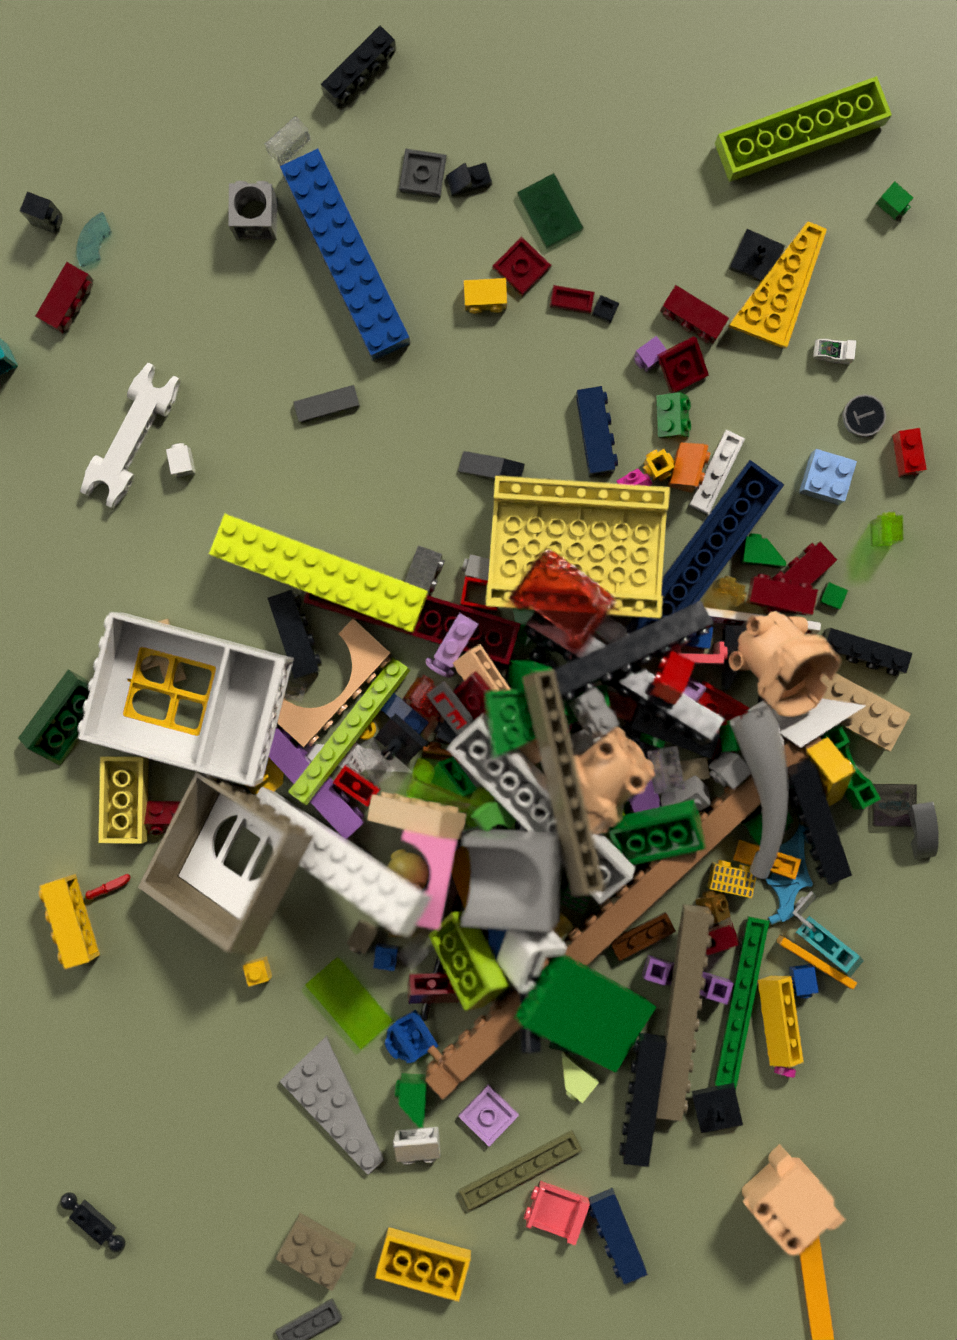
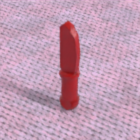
(109, 886)

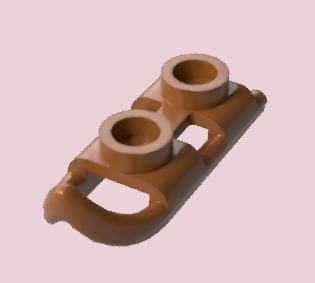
(434, 751)

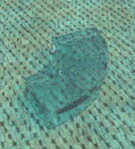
(91, 239)

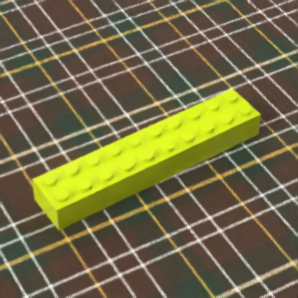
(318, 573)

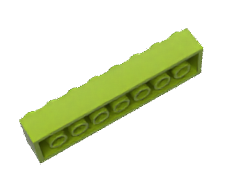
(803, 129)

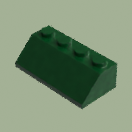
(55, 725)

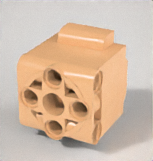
(790, 1202)

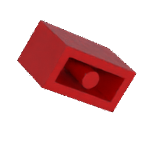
(909, 452)
(672, 677)
(356, 785)

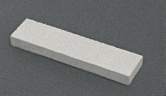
(717, 472)

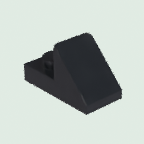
(468, 179)

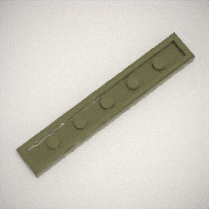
(520, 1170)

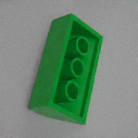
(659, 832)

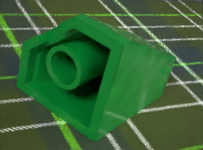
(522, 668)

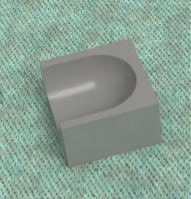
(513, 879)

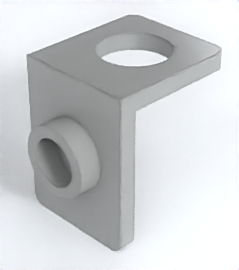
(802, 904)

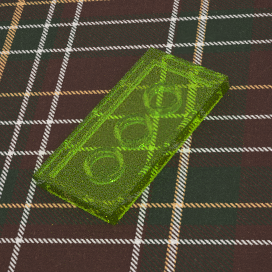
(349, 1002)

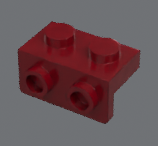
(159, 816)

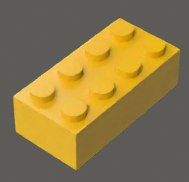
(69, 921)
(423, 1264)

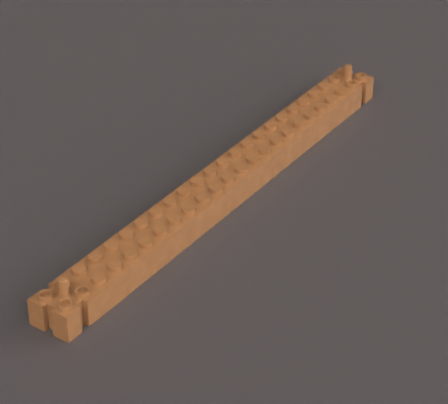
(600, 929)

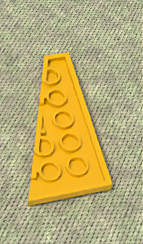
(777, 300)

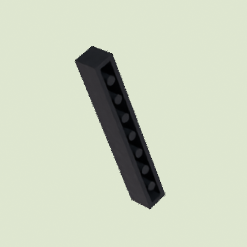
(631, 650)

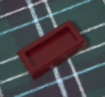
(572, 299)

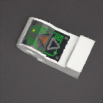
(835, 351)

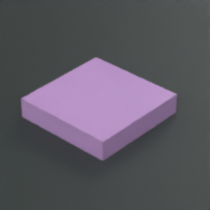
(488, 1115)

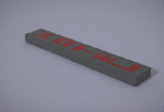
(450, 707)

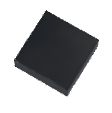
(605, 309)

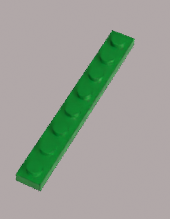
(741, 1001)

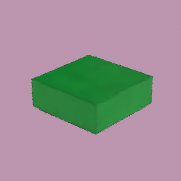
(833, 595)

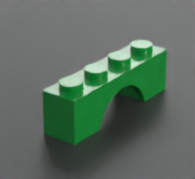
(860, 790)

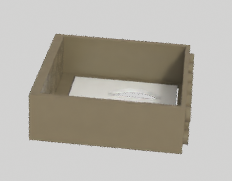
(200, 887)

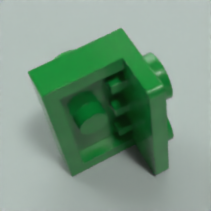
(673, 415)

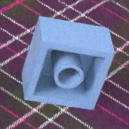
(827, 477)

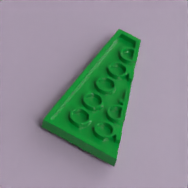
(511, 718)

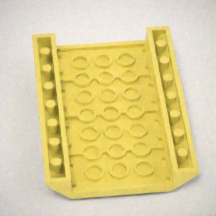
(598, 527)

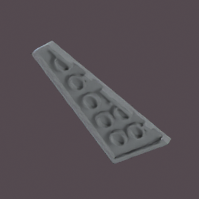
(327, 1095)

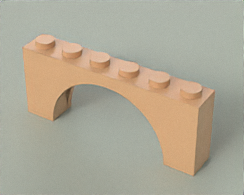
(366, 657)

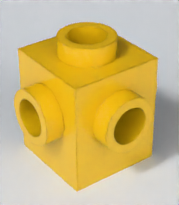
(663, 459)

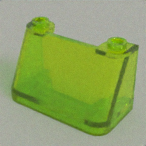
(421, 787)

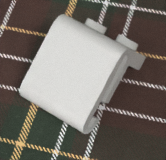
(525, 953)

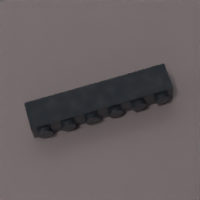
(818, 822)
(644, 1099)

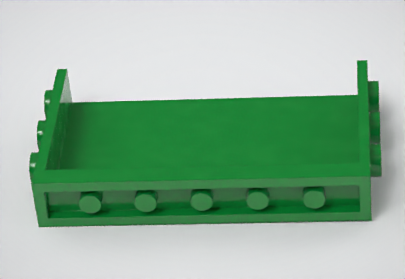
(585, 1011)

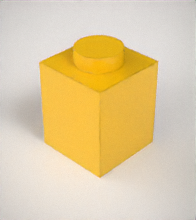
(257, 971)

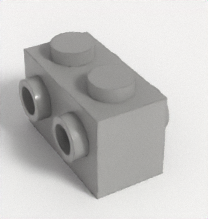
(594, 714)

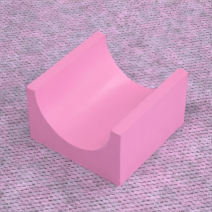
(440, 857)

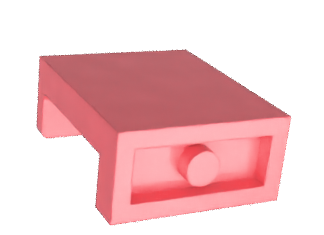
(720, 653)
(557, 1211)

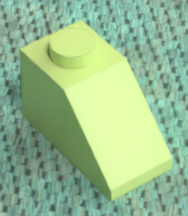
(577, 1079)

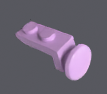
(452, 646)

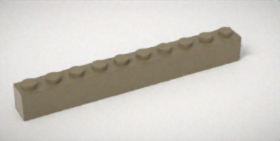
(563, 783)
(683, 1009)

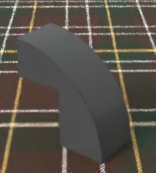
(925, 830)

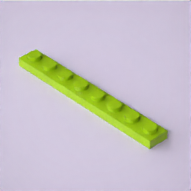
(349, 731)

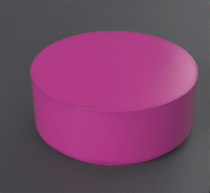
(786, 1071)

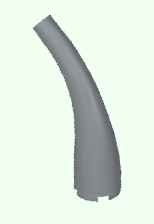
(765, 756)

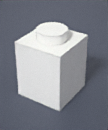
(180, 460)

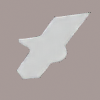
(353, 759)

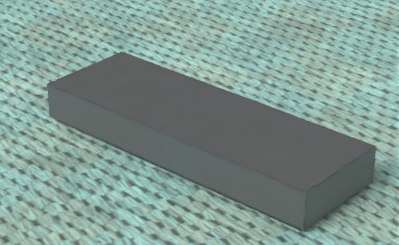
(326, 403)
(310, 1322)

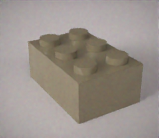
(316, 1251)

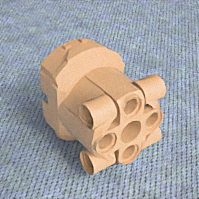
(785, 662)
(610, 776)

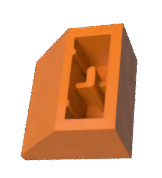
(688, 466)

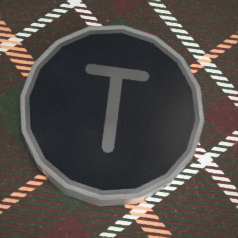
(864, 415)

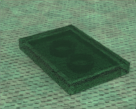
(550, 210)

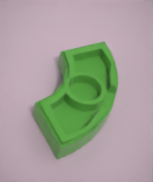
(493, 814)

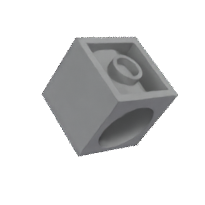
(257, 228)

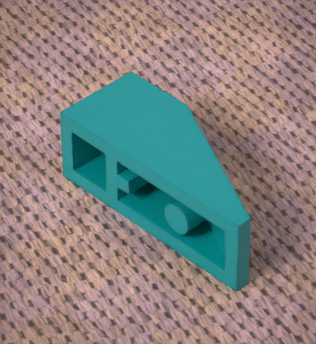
(830, 947)

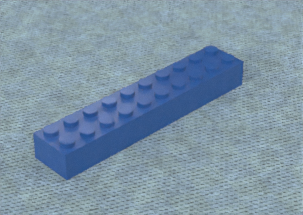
(345, 254)

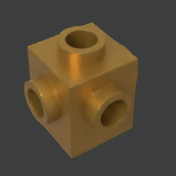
(716, 903)

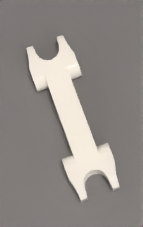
(146, 405)

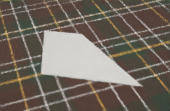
(812, 724)

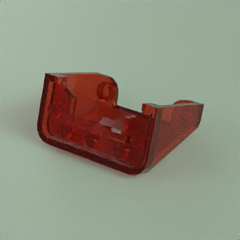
(563, 597)

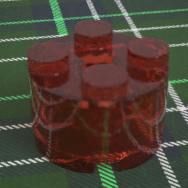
(420, 700)

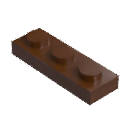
(643, 936)

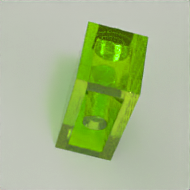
(887, 529)

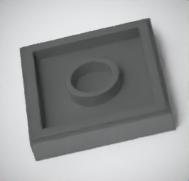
(423, 173)

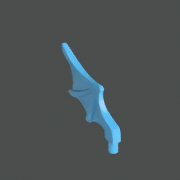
(786, 887)

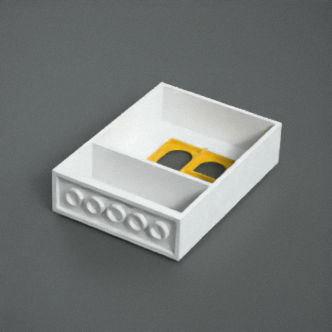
(237, 709)

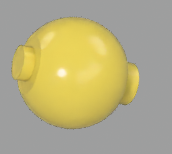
(410, 867)

